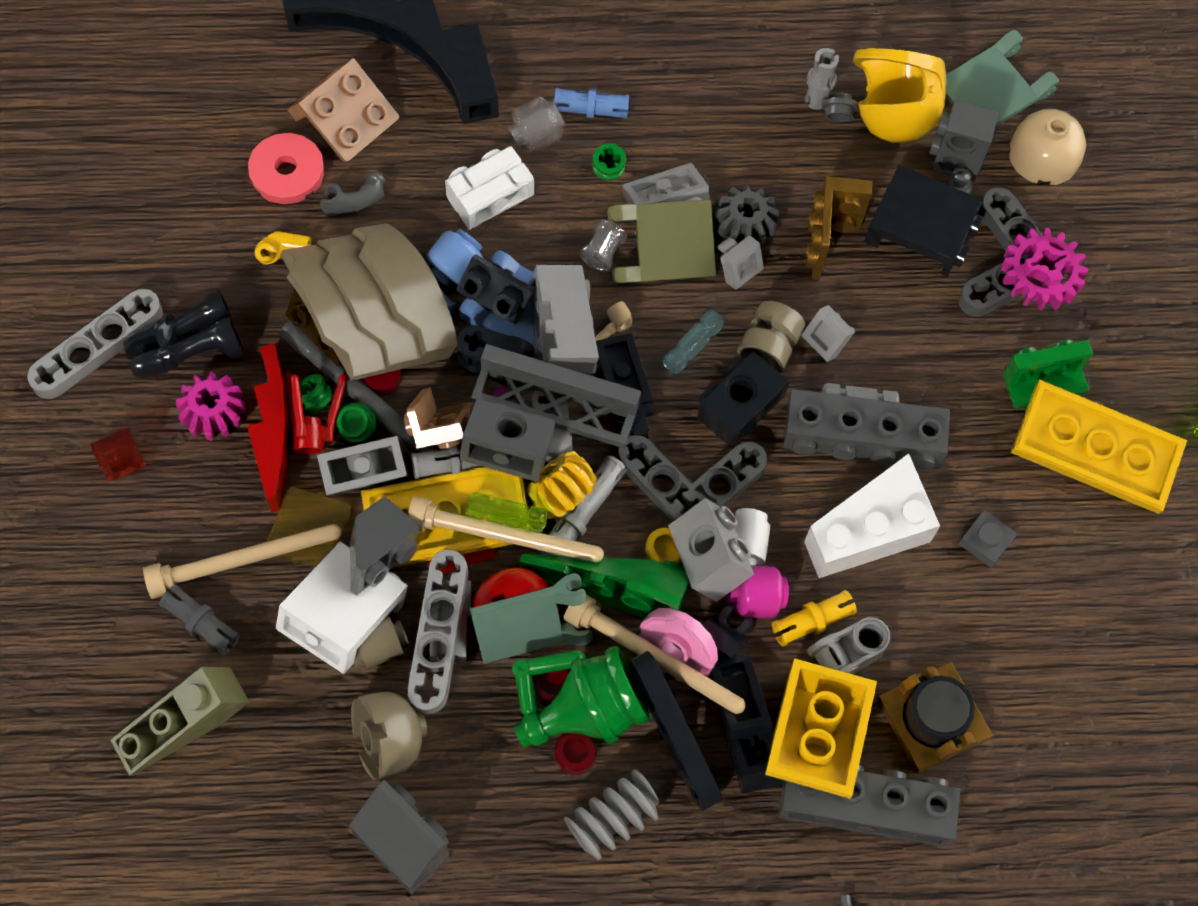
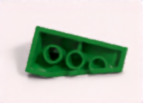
(618, 583)

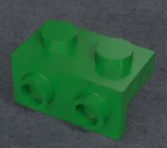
(1058, 365)

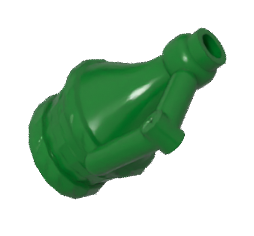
(594, 701)

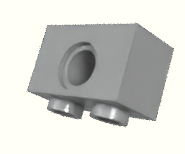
(363, 465)
(711, 549)

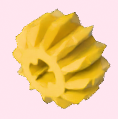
(562, 484)

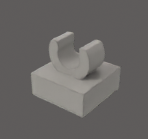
(740, 260)
(828, 333)

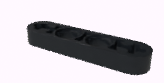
(675, 730)

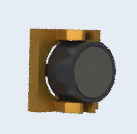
(936, 714)

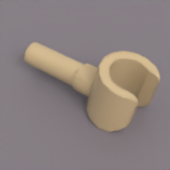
(620, 320)

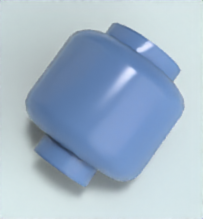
(452, 255)

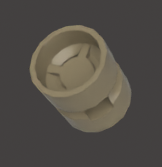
(772, 334)

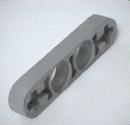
(91, 338)
(442, 631)

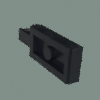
(622, 365)

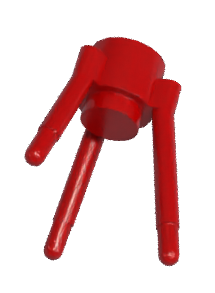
(308, 433)

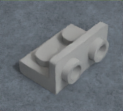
(672, 185)

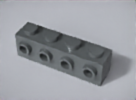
(866, 429)
(880, 806)

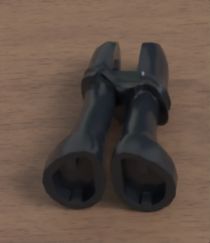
(162, 349)

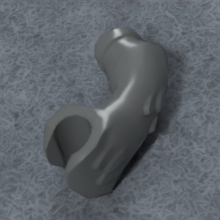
(341, 203)

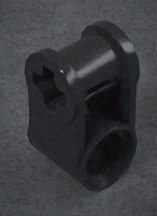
(468, 341)

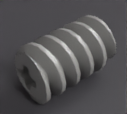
(614, 815)

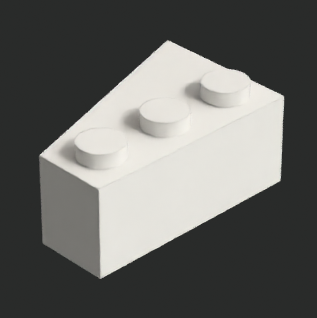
(874, 522)

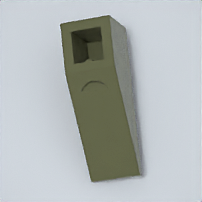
(180, 717)

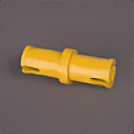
(814, 618)

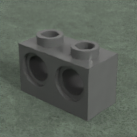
(963, 138)

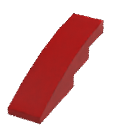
(272, 436)

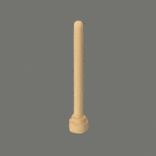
(428, 516)
(161, 578)
(589, 616)

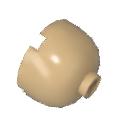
(1048, 146)

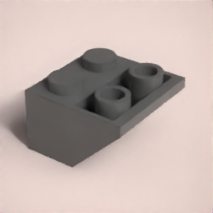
(399, 837)

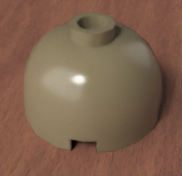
(388, 731)

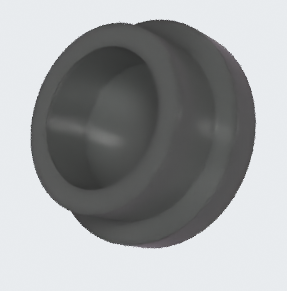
(840, 107)

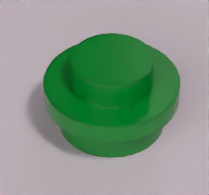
(356, 422)

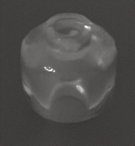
(537, 124)

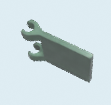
(995, 84)
(529, 621)

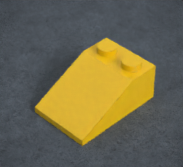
(821, 728)

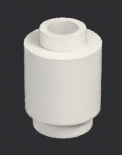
(754, 532)

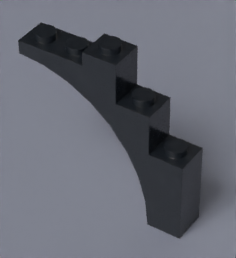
(413, 25)

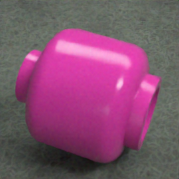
(761, 594)

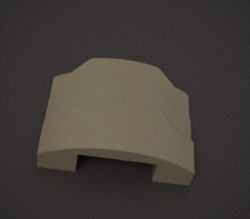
(373, 300)

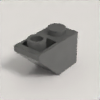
(378, 542)

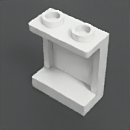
(329, 617)

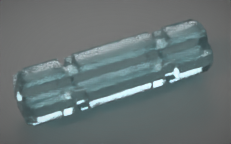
(693, 341)

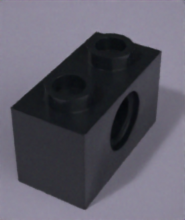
(732, 418)

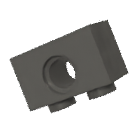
(488, 440)

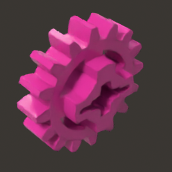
(1044, 269)

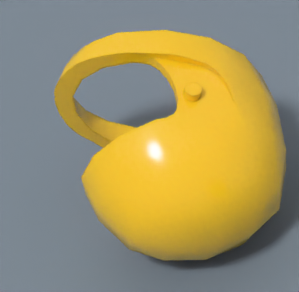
(902, 93)

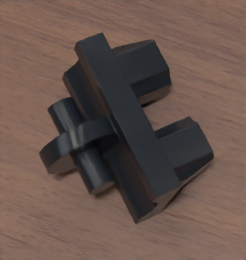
(495, 289)

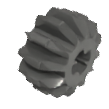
(750, 204)

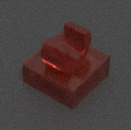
(118, 454)

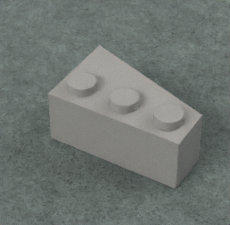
(563, 318)

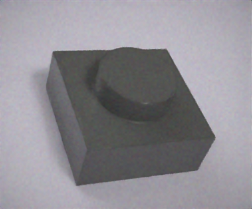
(987, 538)

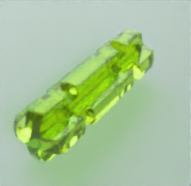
(507, 512)

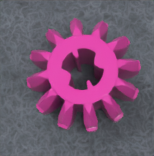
(195, 406)

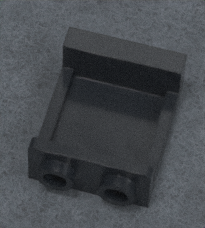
(926, 218)

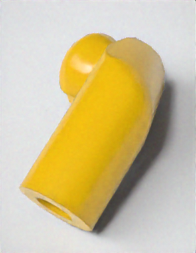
(271, 247)

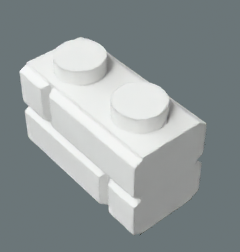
(489, 186)

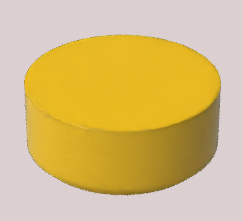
(661, 546)

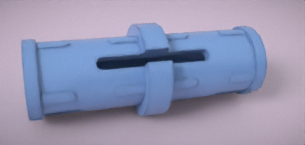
(592, 103)

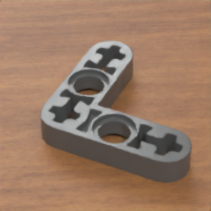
(1016, 219)
(695, 491)

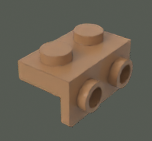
(434, 425)

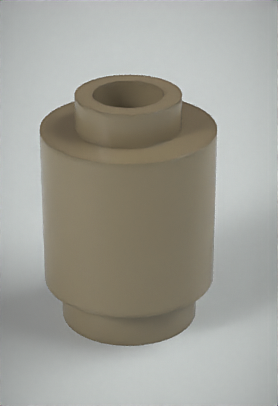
(381, 645)

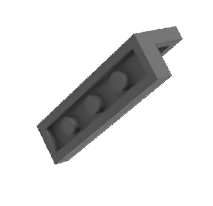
(563, 383)

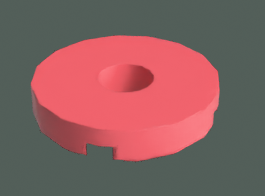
(286, 149)

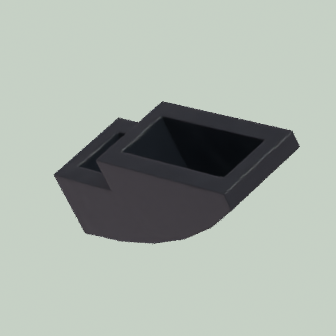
(749, 732)

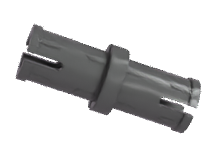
(199, 620)

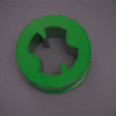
(617, 155)
(315, 393)

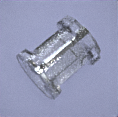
(603, 245)

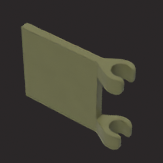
(671, 240)

